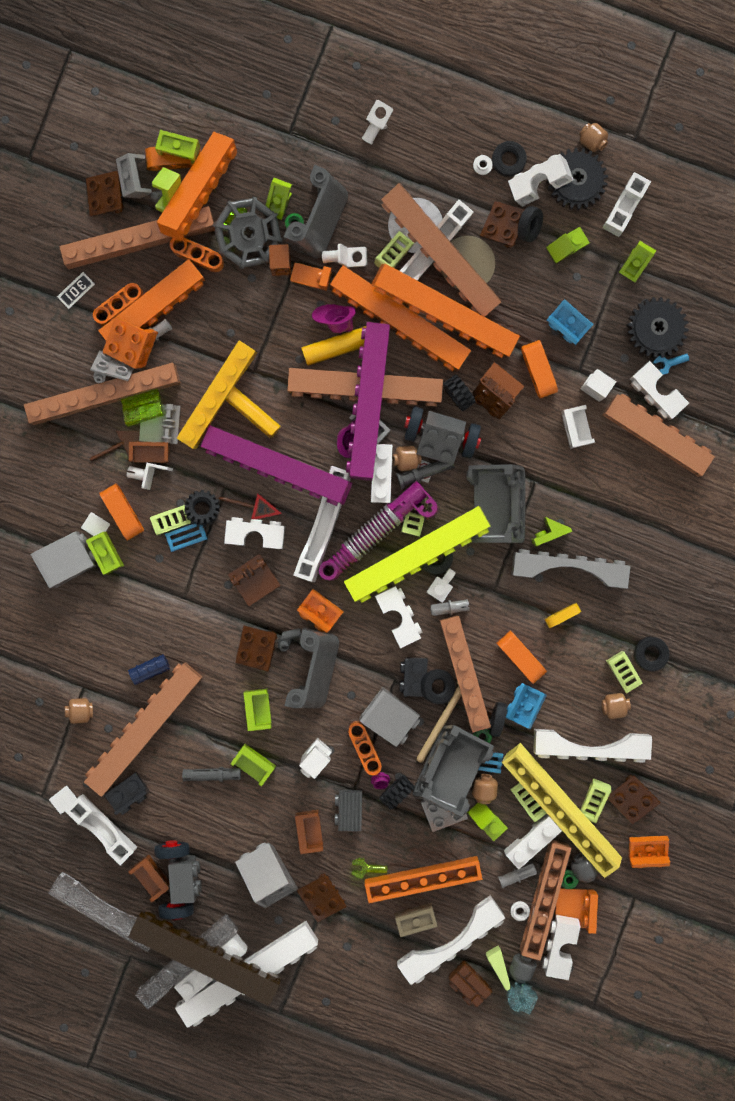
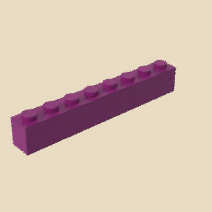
(369, 401)
(277, 465)

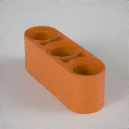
(156, 162)
(204, 260)
(108, 305)
(539, 369)
(121, 511)
(521, 657)
(366, 757)

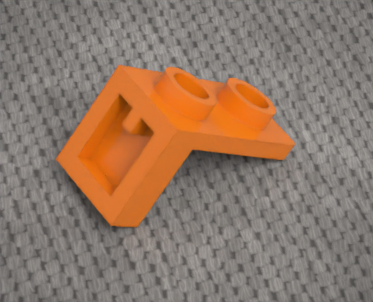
(311, 276)

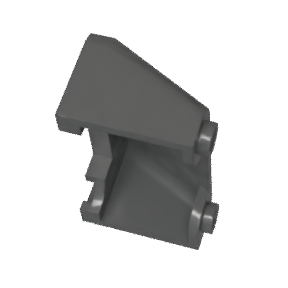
(317, 233)
(502, 499)
(324, 655)
(452, 769)

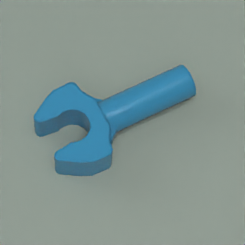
(670, 362)

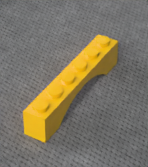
(225, 380)

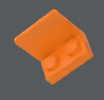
(129, 343)
(580, 905)

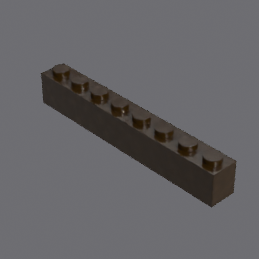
(205, 958)

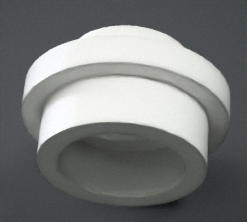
(480, 170)
(524, 915)

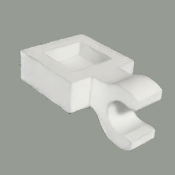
(440, 587)

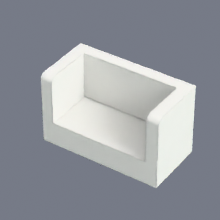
(598, 385)
(577, 427)

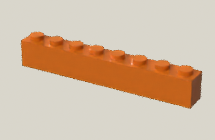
(445, 310)
(401, 319)

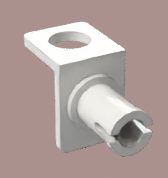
(376, 123)
(344, 256)
(145, 475)

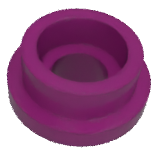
(380, 780)

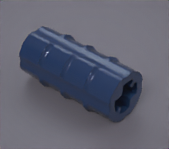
(149, 669)

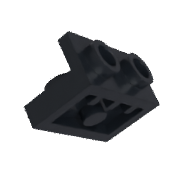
(414, 671)
(126, 793)

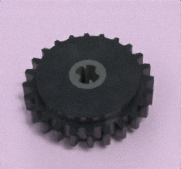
(591, 182)
(670, 329)

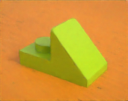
(279, 197)
(567, 245)
(637, 261)
(555, 530)
(487, 820)

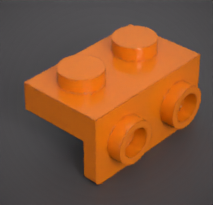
(319, 611)
(649, 851)

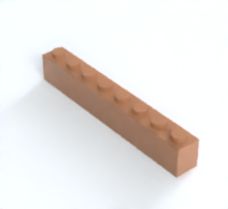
(127, 241)
(441, 250)
(343, 384)
(101, 394)
(143, 729)

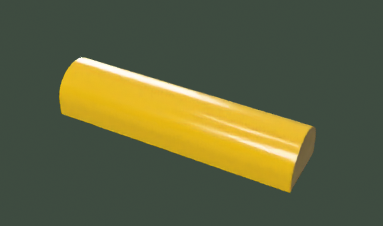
(333, 346)
(252, 412)

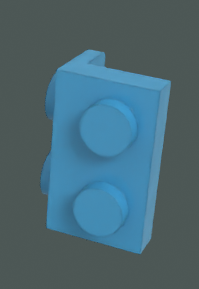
(569, 322)
(525, 705)

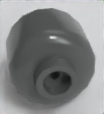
(583, 869)
(522, 968)

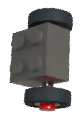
(441, 436)
(182, 879)

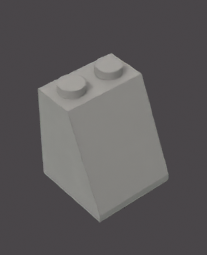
(64, 559)
(389, 717)
(265, 875)

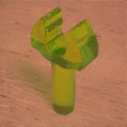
(367, 868)

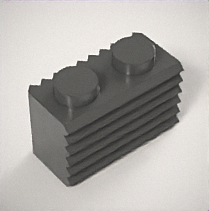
(349, 810)

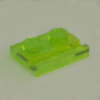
(142, 407)

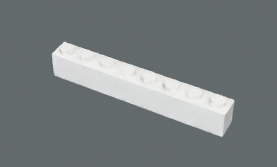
(270, 959)

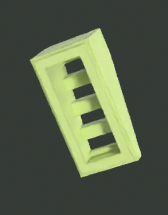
(388, 249)
(156, 526)
(405, 529)
(618, 657)
(601, 786)
(537, 815)
(497, 962)

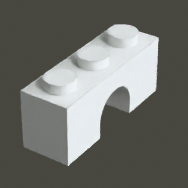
(525, 184)
(626, 204)
(645, 381)
(382, 474)
(238, 530)
(407, 631)
(541, 834)
(563, 931)

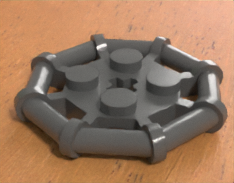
(237, 228)

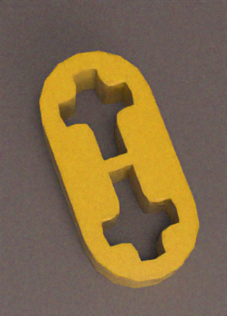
(562, 615)

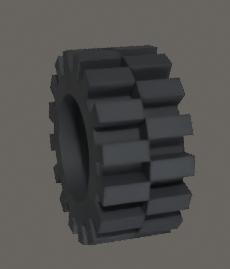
(459, 392)
(197, 497)
(396, 792)

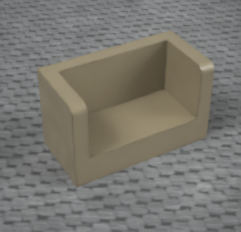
(415, 919)

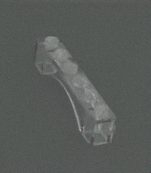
(81, 899)
(174, 971)

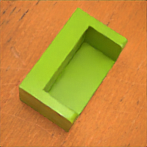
(177, 145)
(167, 182)
(104, 553)
(257, 709)
(253, 764)

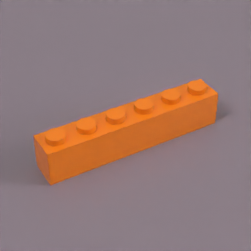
(197, 186)
(160, 298)
(423, 879)

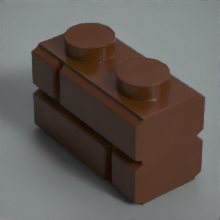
(469, 983)

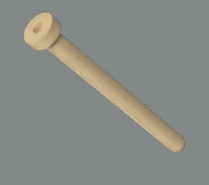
(439, 725)

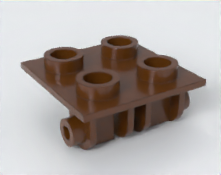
(104, 193)
(502, 224)
(490, 400)
(254, 580)
(256, 648)
(633, 799)
(321, 897)

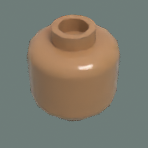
(593, 137)
(406, 458)
(615, 706)
(79, 711)
(485, 789)

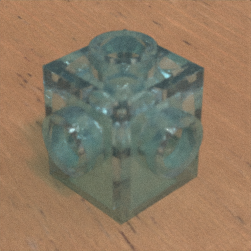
(522, 997)

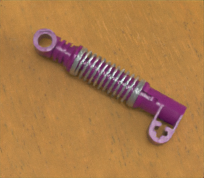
(379, 526)

